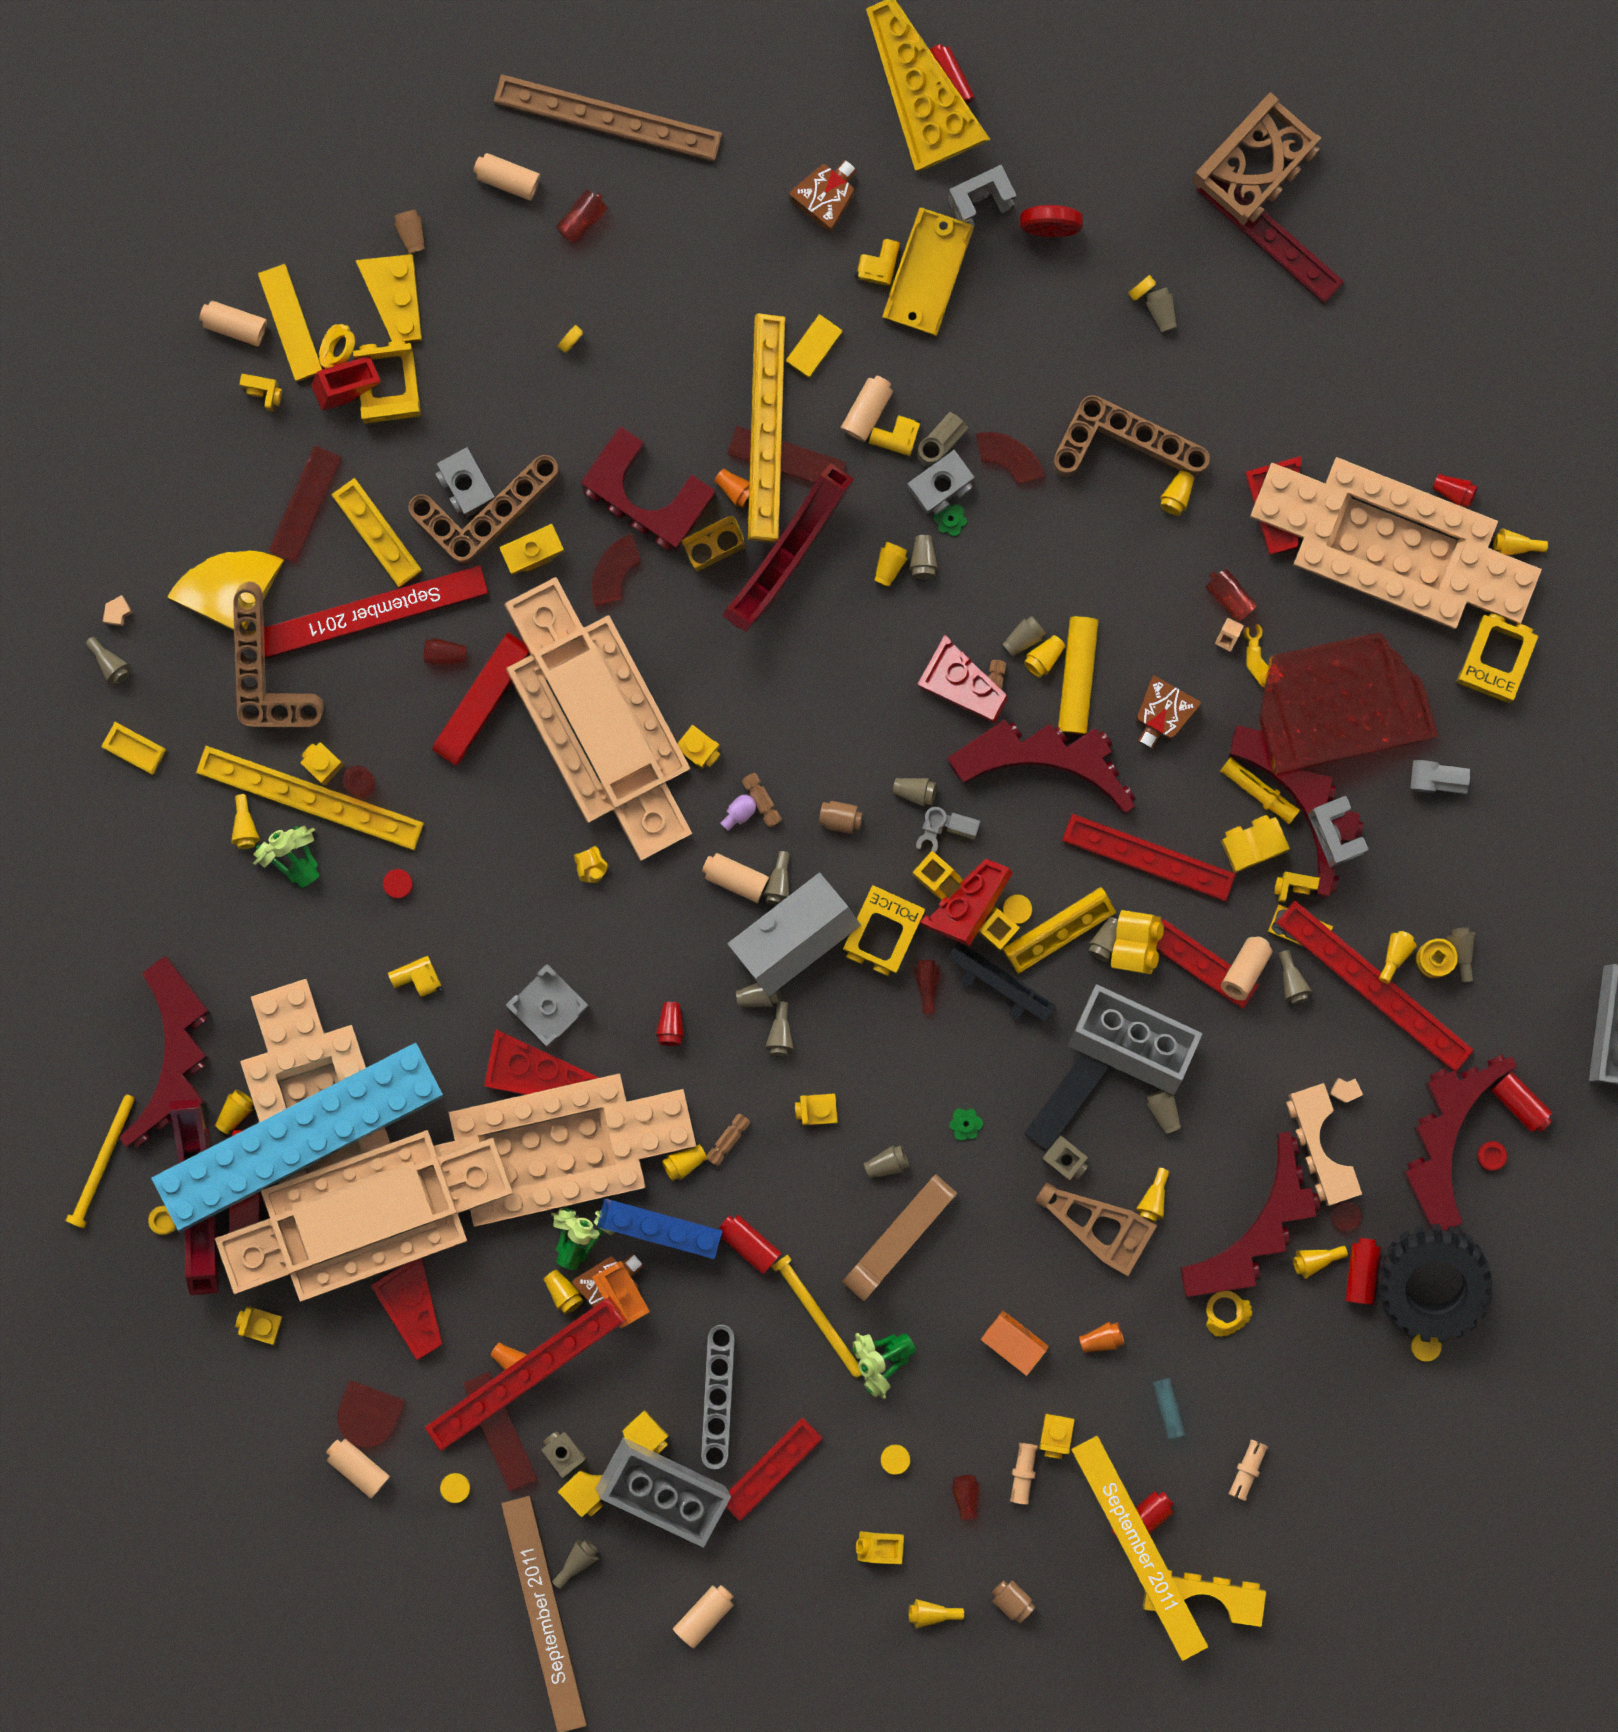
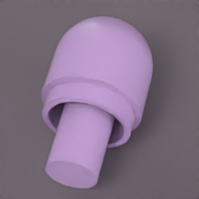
(739, 811)

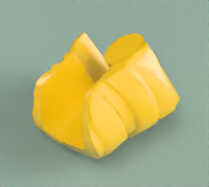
(590, 865)

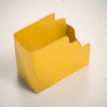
(715, 530)

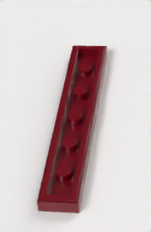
(1282, 247)

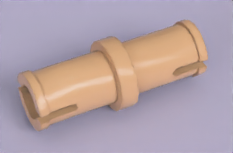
(1248, 1470)
(1023, 1473)

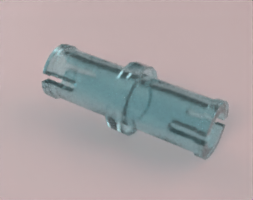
(1169, 1408)

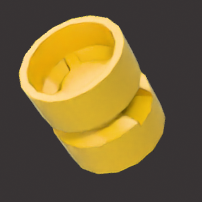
(1436, 958)

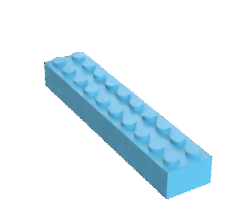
(297, 1137)

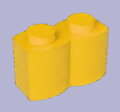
(1254, 844)
(1136, 942)

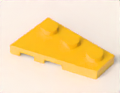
(395, 294)

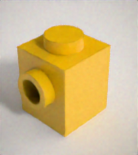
(321, 763)

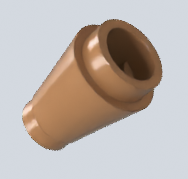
(410, 230)

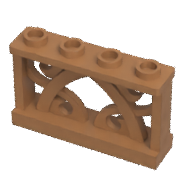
(1257, 121)

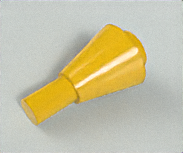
(1513, 543)
(244, 830)
(1399, 949)
(1152, 1204)
(1311, 1261)
(927, 1613)

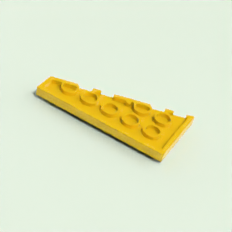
(927, 103)

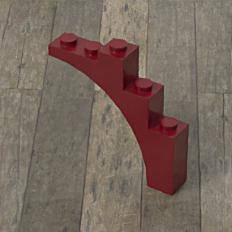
(790, 549)
(1084, 758)
(1307, 790)
(182, 1054)
(1453, 1098)
(1285, 1203)
(201, 1250)

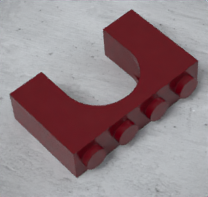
(667, 524)

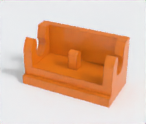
(620, 1287)
(1014, 1342)

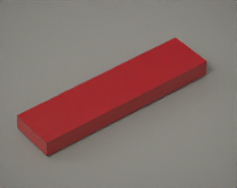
(1196, 960)
(772, 1468)

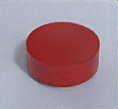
(397, 883)
(1491, 1155)

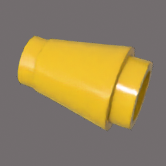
(1177, 494)
(889, 563)
(1044, 656)
(234, 1111)
(683, 1162)
(563, 1292)

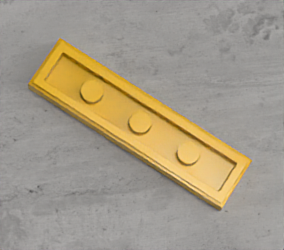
(290, 322)
(377, 533)

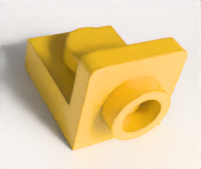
(257, 386)
(699, 747)
(1301, 884)
(816, 1109)
(258, 1324)
(1056, 1435)
(880, 1547)

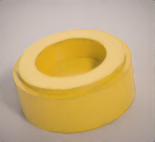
(1143, 287)
(570, 339)
(1017, 908)
(161, 1221)
(1425, 1350)
(895, 1459)
(455, 1487)

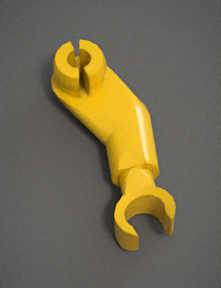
(1254, 662)

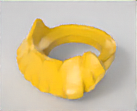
(329, 342)
(1219, 1327)

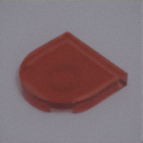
(368, 1414)

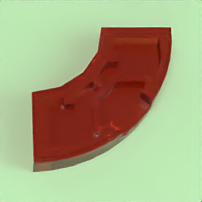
(1011, 454)
(611, 570)

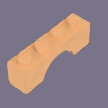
(1334, 1180)

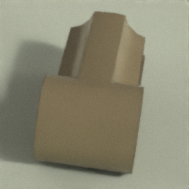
(942, 438)

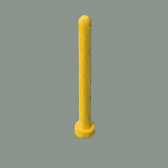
(101, 1162)
(817, 1315)

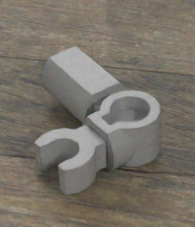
(958, 824)

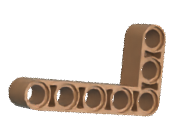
(1127, 436)
(487, 515)
(255, 668)
(899, 1237)

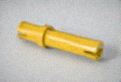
(1263, 793)

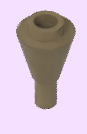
(112, 667)
(778, 884)
(1464, 944)
(1295, 986)
(779, 1038)
(580, 1557)

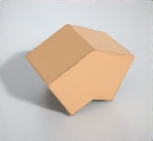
(116, 611)
(1229, 634)
(1345, 1090)

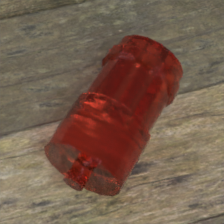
(581, 217)
(1231, 595)
(359, 781)

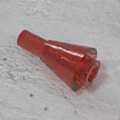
(927, 978)

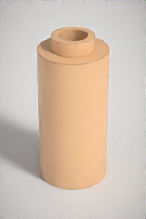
(506, 176)
(233, 323)
(867, 408)
(735, 877)
(1246, 968)
(357, 1467)
(704, 1615)

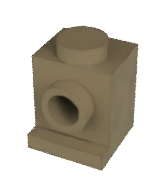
(1063, 1147)
(574, 1455)

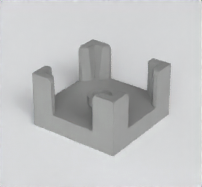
(977, 189)
(1330, 836)
(548, 1006)

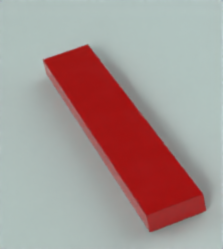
(1148, 857)

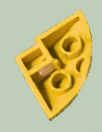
(213, 583)

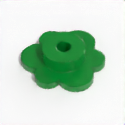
(952, 527)
(962, 1132)

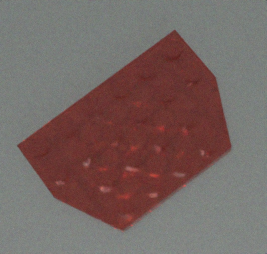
(1341, 703)

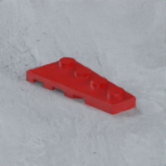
(526, 1069)

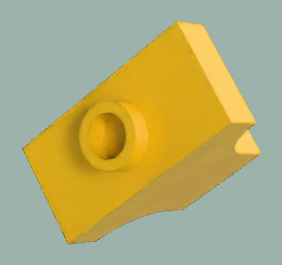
(532, 550)

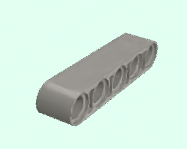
(711, 1410)

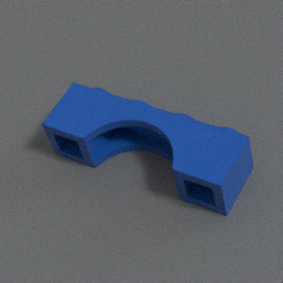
(659, 1228)

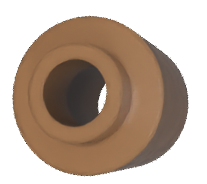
(840, 817)
(1012, 1601)

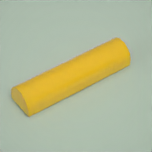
(1078, 675)
(1059, 930)

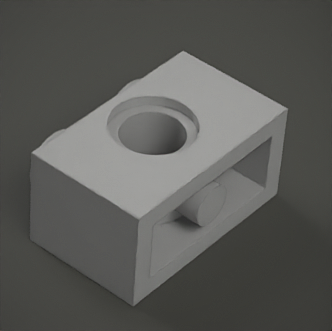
(459, 466)
(950, 468)

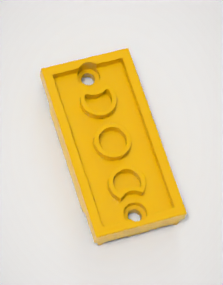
(928, 271)

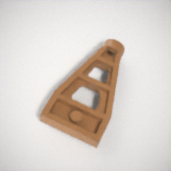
(1128, 1243)

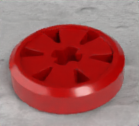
(1051, 221)

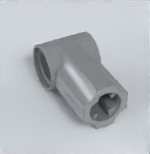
(1432, 777)

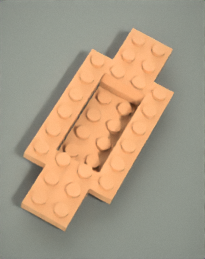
(1392, 555)
(608, 713)
(301, 1061)
(572, 1155)
(359, 1205)

